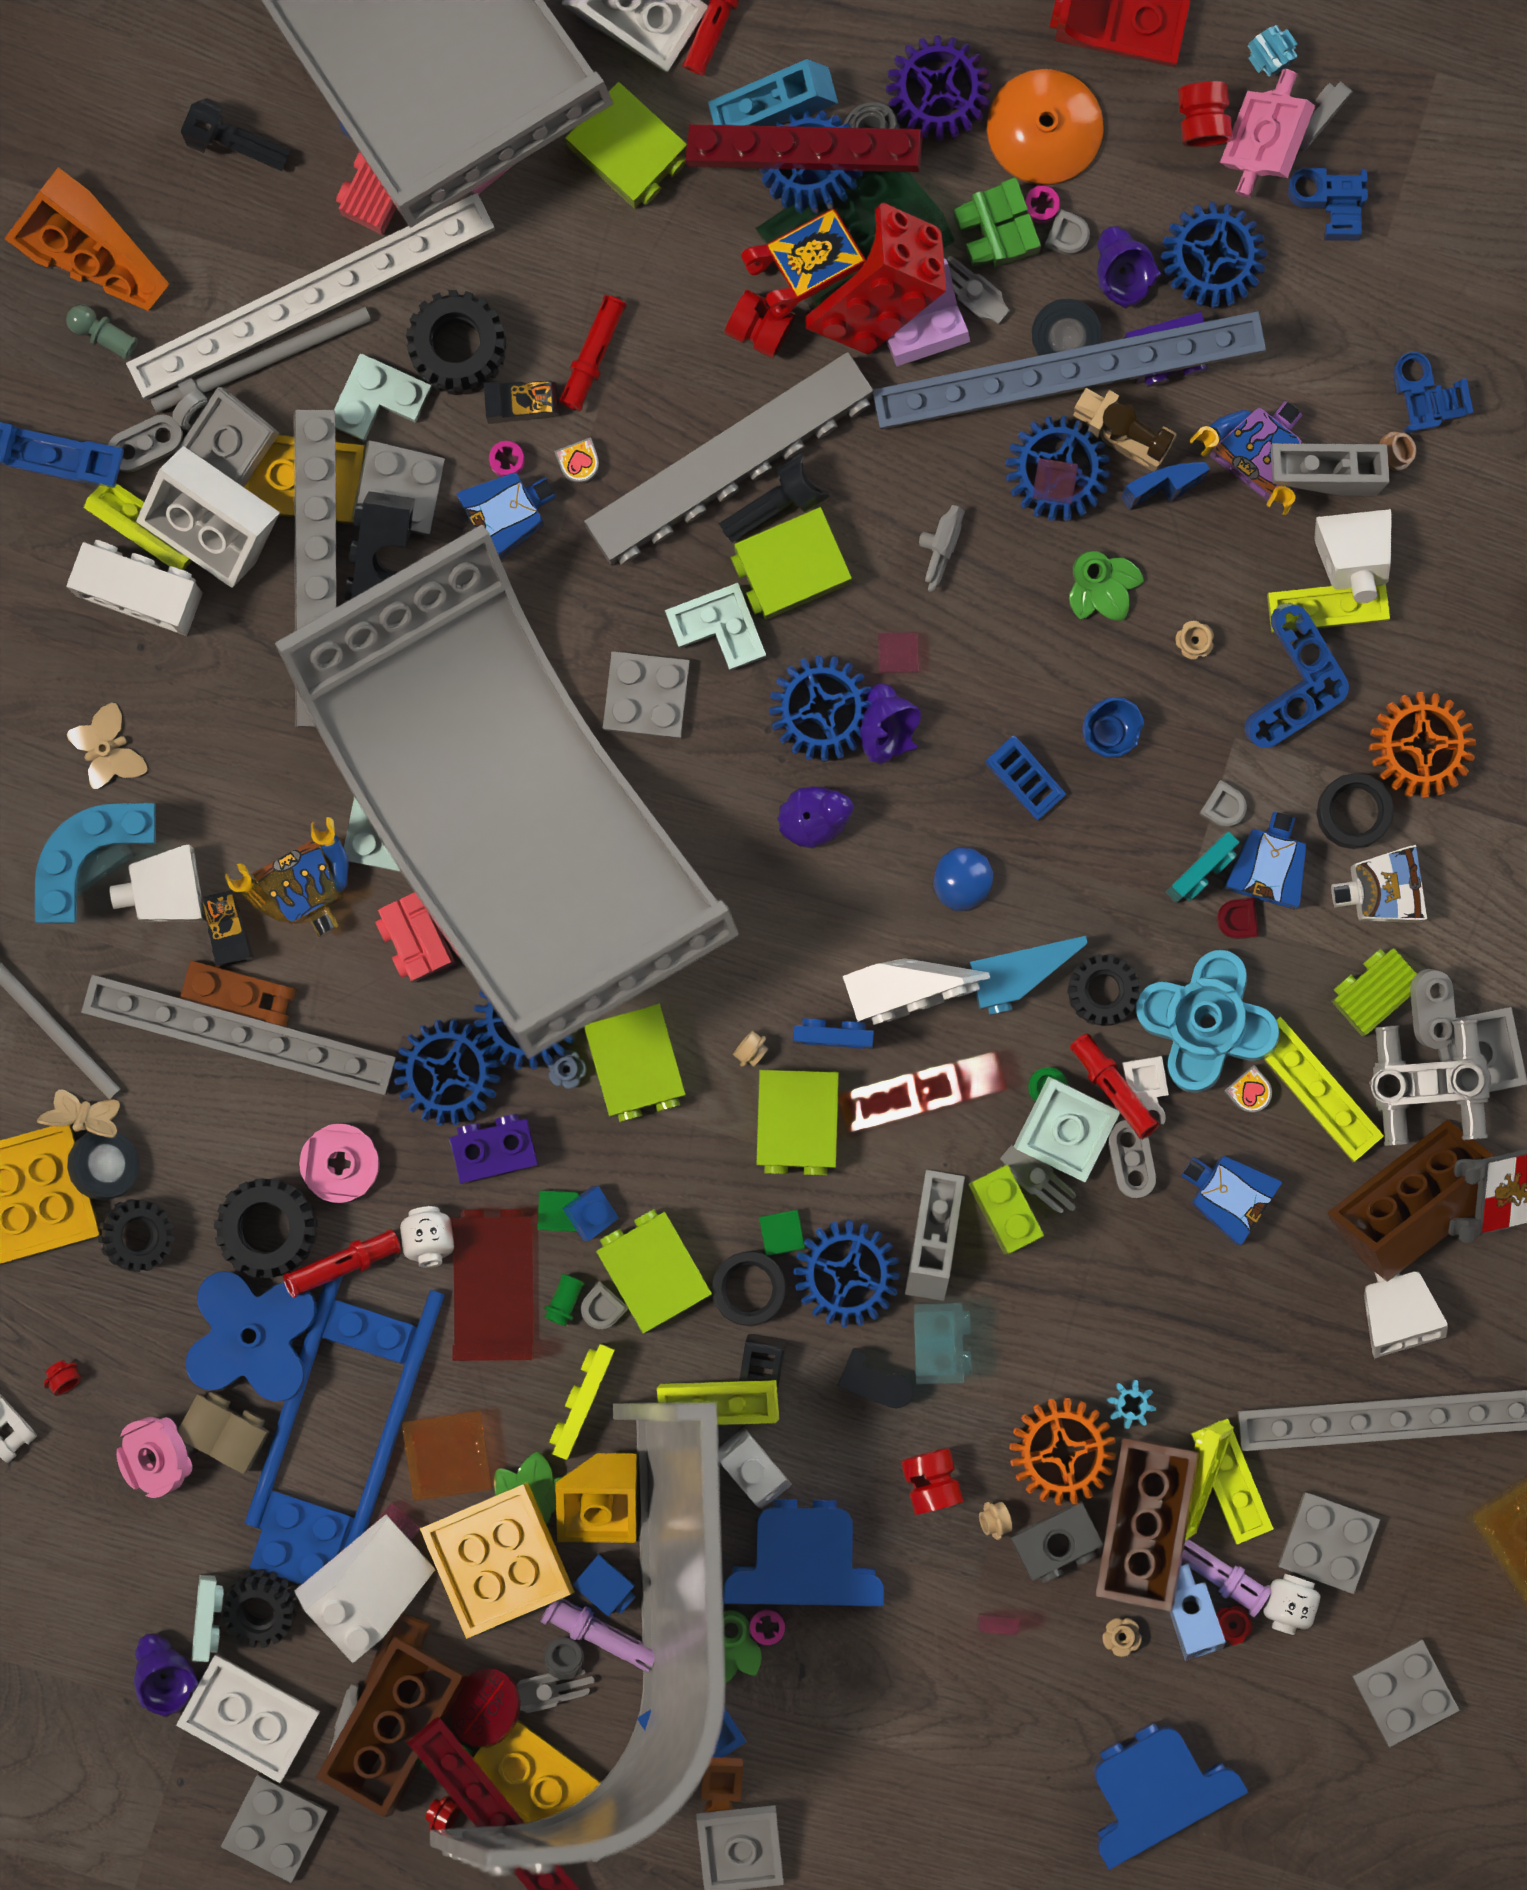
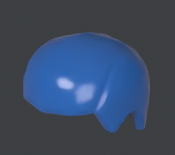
(1112, 727)
(963, 879)

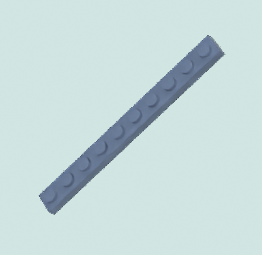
(1069, 370)

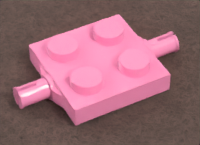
(1267, 133)

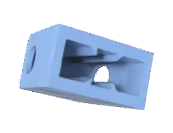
(1196, 1632)

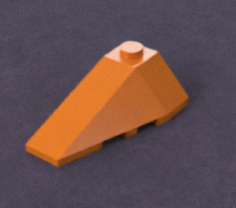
(78, 235)

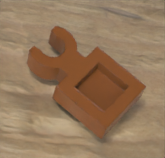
(722, 1784)

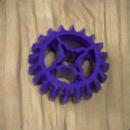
(924, 78)

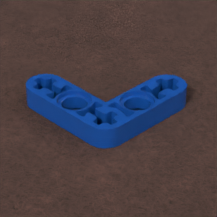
(1312, 675)

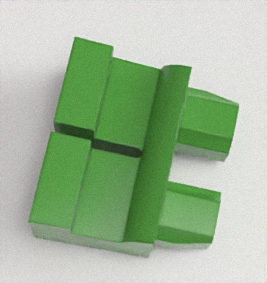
(1003, 223)

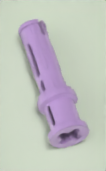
(1231, 1581)
(584, 1625)

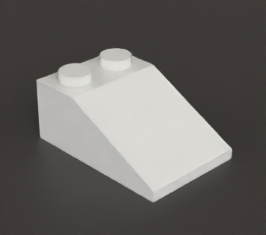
(646, 27)
(365, 1588)

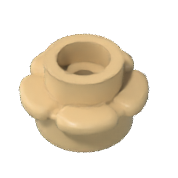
(1202, 632)
(751, 1049)
(995, 1520)
(1111, 1636)

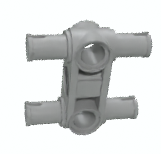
(1431, 1082)

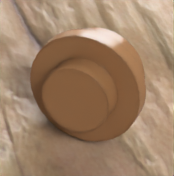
(1400, 450)

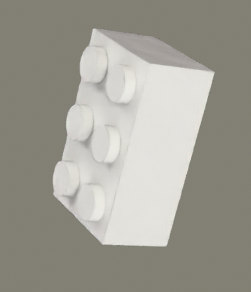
(207, 516)
(135, 587)

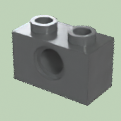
(1032, 1542)

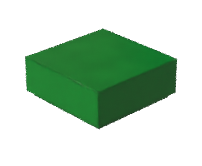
(550, 1212)
(781, 1232)

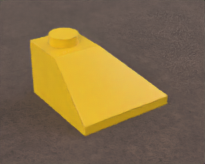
(599, 1500)

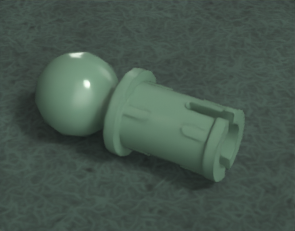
(83, 321)

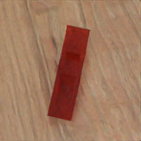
(922, 1091)

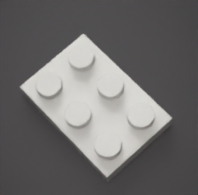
(248, 1718)

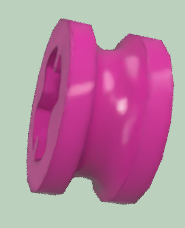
(1050, 213)
(516, 452)
(759, 1635)

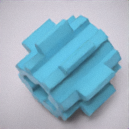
(1272, 50)
(1120, 1402)

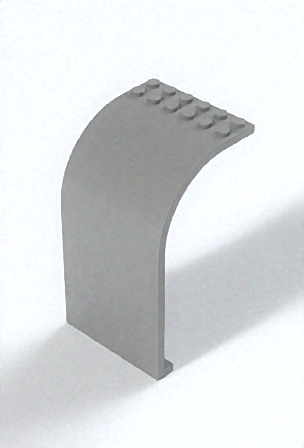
(442, 86)
(499, 795)
(683, 1685)

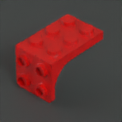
(1123, 27)
(890, 289)

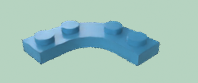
(74, 842)

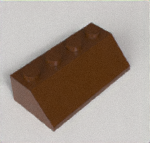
(1410, 1202)
(1147, 1524)
(401, 1698)

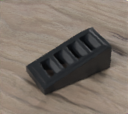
(764, 1345)

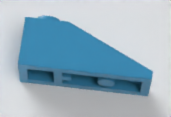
(776, 96)
(1019, 972)

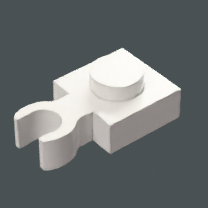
(1148, 1081)

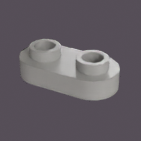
(1330, 102)
(144, 441)
(1431, 1010)
(1131, 1159)

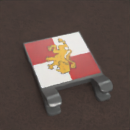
(1499, 1196)

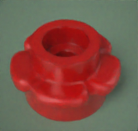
(61, 1377)
(1243, 1624)
(442, 1814)

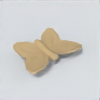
(104, 751)
(88, 1117)

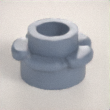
(577, 1069)

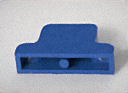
(804, 1560)
(1156, 1791)

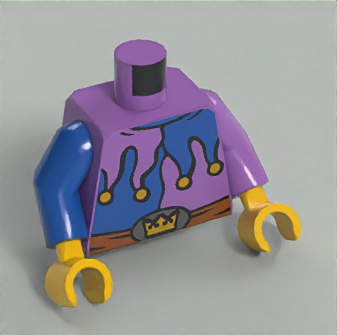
(1243, 447)

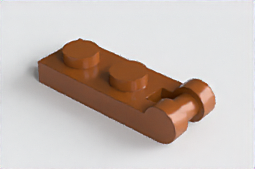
(236, 993)

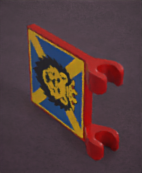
(808, 260)

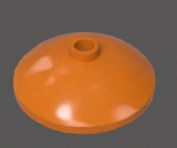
(1039, 152)

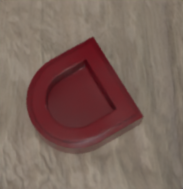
(1238, 919)

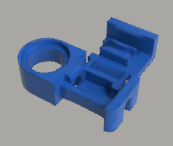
(1341, 200)
(1429, 403)

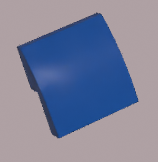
(1172, 480)

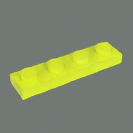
(1322, 1094)

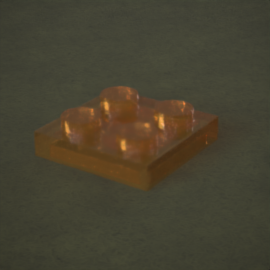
(447, 1455)

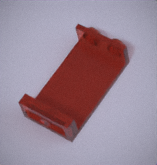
(493, 1286)

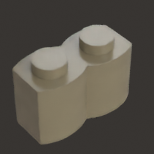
(223, 1432)

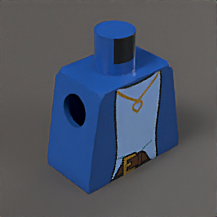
(506, 509)
(1270, 865)
(1230, 1195)

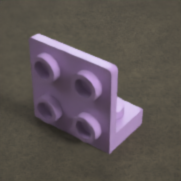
(932, 330)

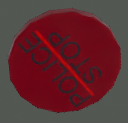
(486, 1708)

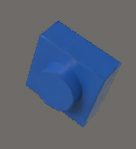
(590, 1213)

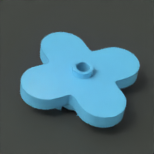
(1217, 993)

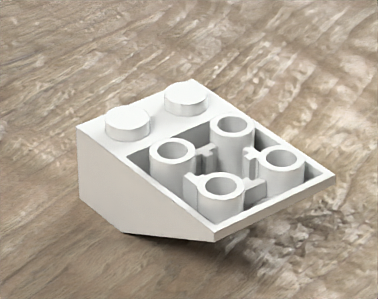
(906, 985)

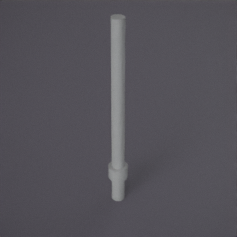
(261, 359)
(57, 1033)

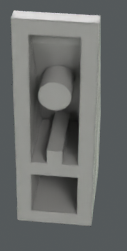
(1331, 468)
(935, 1235)

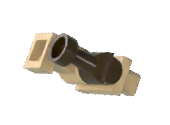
(1121, 430)

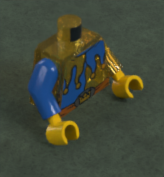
(300, 882)

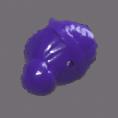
(1140, 272)
(888, 724)
(828, 816)
(160, 1694)

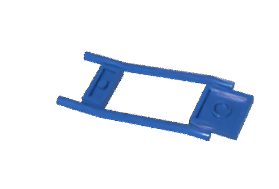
(303, 1536)

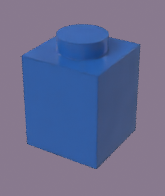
(605, 1586)

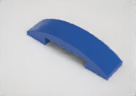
(59, 457)

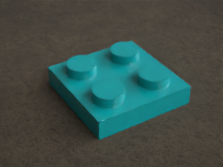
(1193, 879)

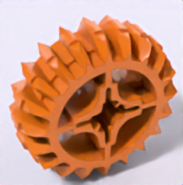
(1422, 764)
(1070, 1484)

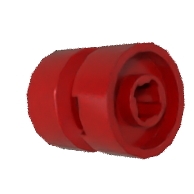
(1205, 115)
(756, 323)
(931, 1481)

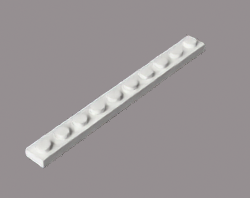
(310, 296)

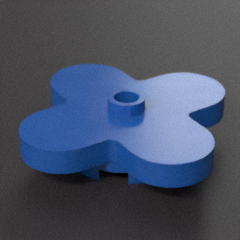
(270, 1360)

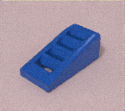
(1036, 768)

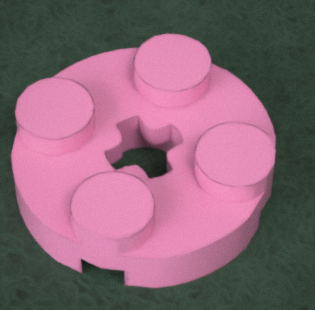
(325, 1146)
(171, 1456)

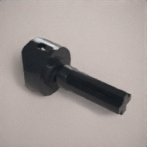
(229, 136)
(793, 488)

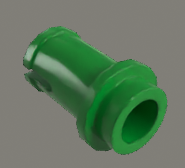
(564, 1300)

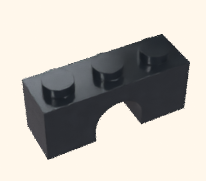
(382, 522)

